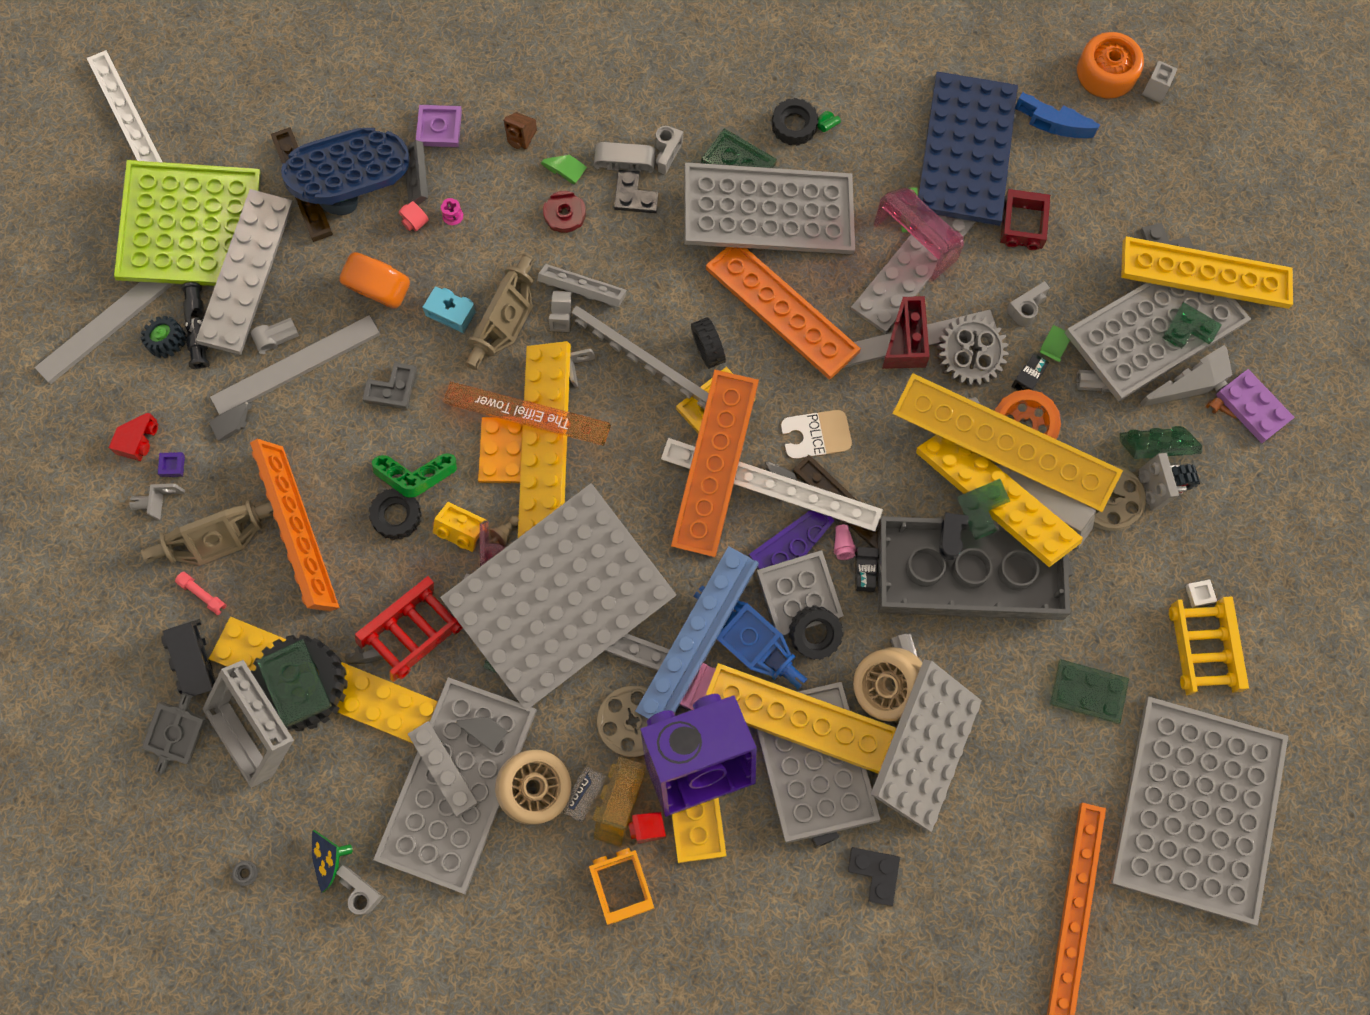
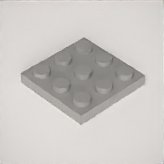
(796, 585)

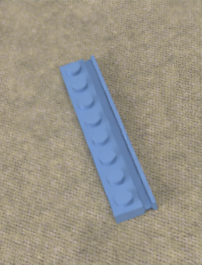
(698, 634)

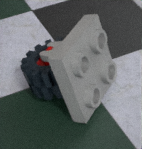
(1166, 481)

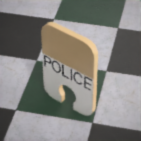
(821, 432)

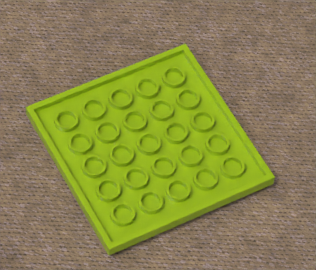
(179, 220)

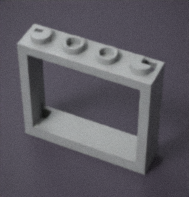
(241, 683)

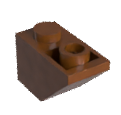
(519, 130)

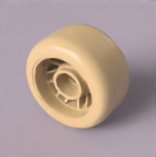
(874, 682)
(552, 787)

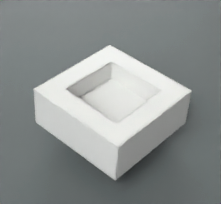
(1201, 593)

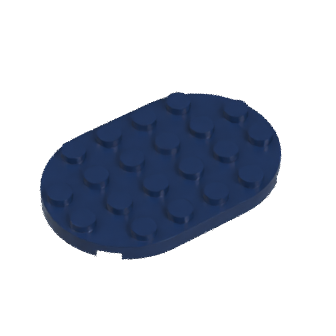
(345, 165)

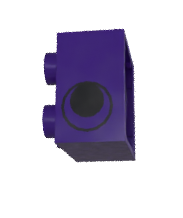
(699, 753)

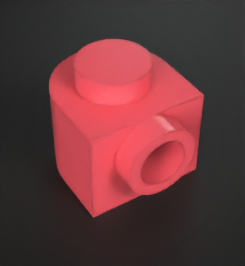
(413, 216)

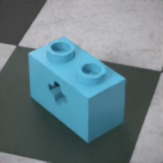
(456, 317)

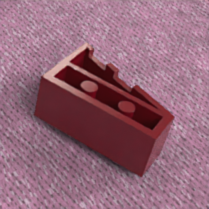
(909, 337)

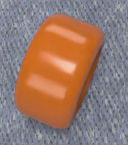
(1110, 65)
(374, 280)

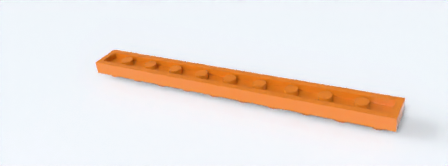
(1076, 910)

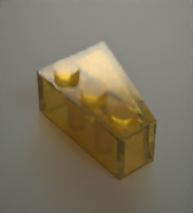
(618, 801)

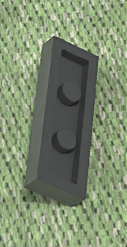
(416, 174)

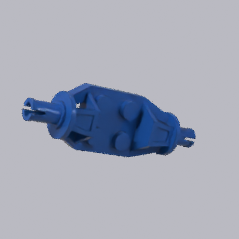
(756, 643)

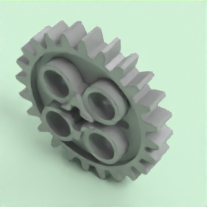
(953, 346)

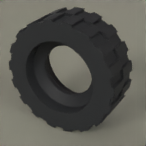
(799, 107)
(708, 342)
(382, 502)
(799, 625)

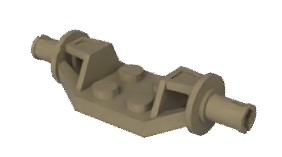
(504, 315)
(210, 536)

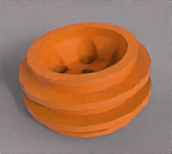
(1033, 401)

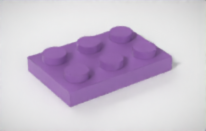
(1255, 406)

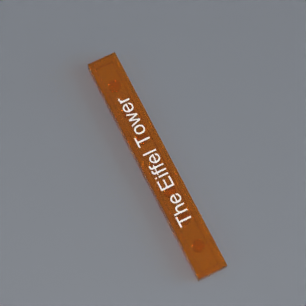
(527, 413)

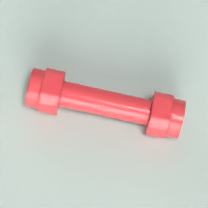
(213, 603)

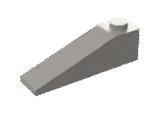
(1205, 376)

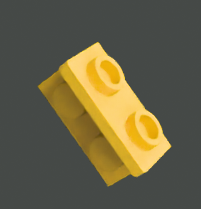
(458, 526)

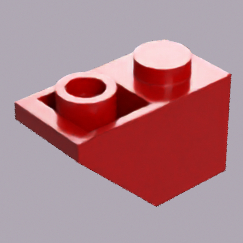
(129, 437)
(647, 827)

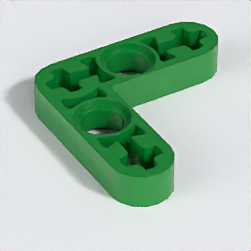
(441, 467)

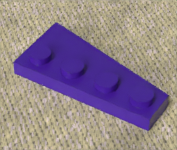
(793, 540)

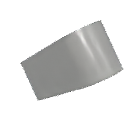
(624, 156)

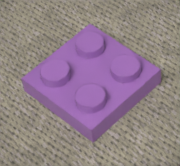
(439, 125)

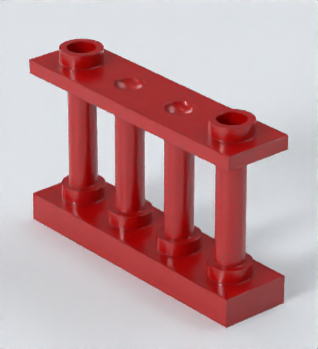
(388, 621)

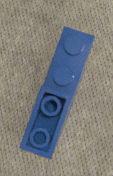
(1063, 122)

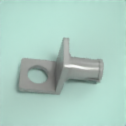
(575, 359)
(154, 501)

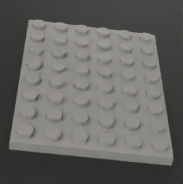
(558, 596)
(1200, 811)

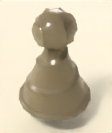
(501, 533)

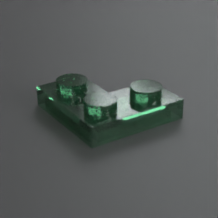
(1188, 322)
(977, 506)

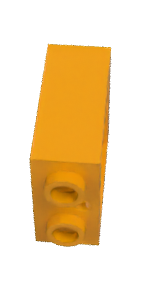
(630, 911)

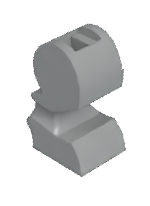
(561, 311)

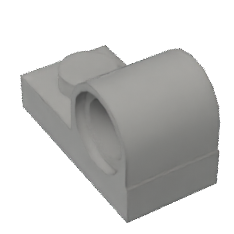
(1159, 82)
(669, 148)
(1028, 303)
(350, 879)

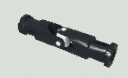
(194, 307)

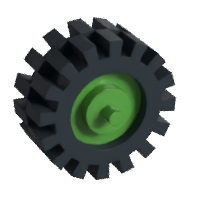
(163, 337)

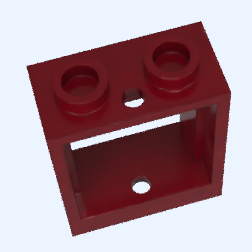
(1025, 200)

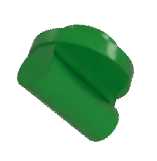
(827, 121)

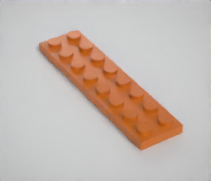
(783, 310)
(715, 463)
(294, 526)

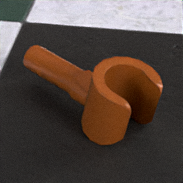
(1217, 404)

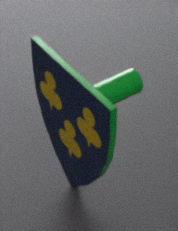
(326, 859)

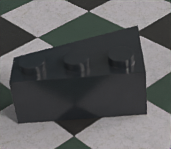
(189, 658)

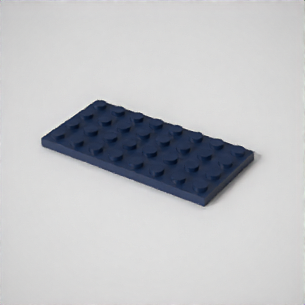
(968, 148)

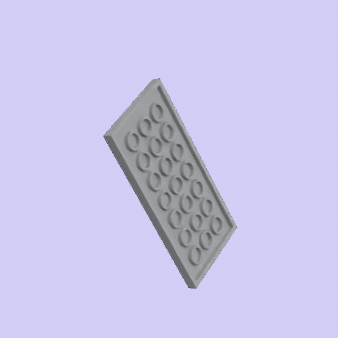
(768, 208)
(1126, 336)
(423, 829)

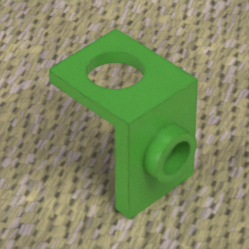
(1055, 343)

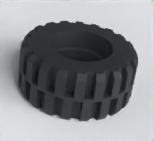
(330, 672)

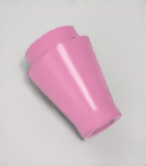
(844, 546)

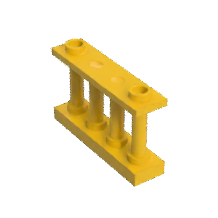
(1227, 632)

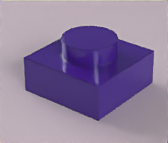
(171, 464)

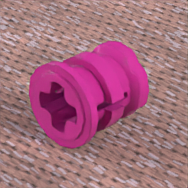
(447, 215)

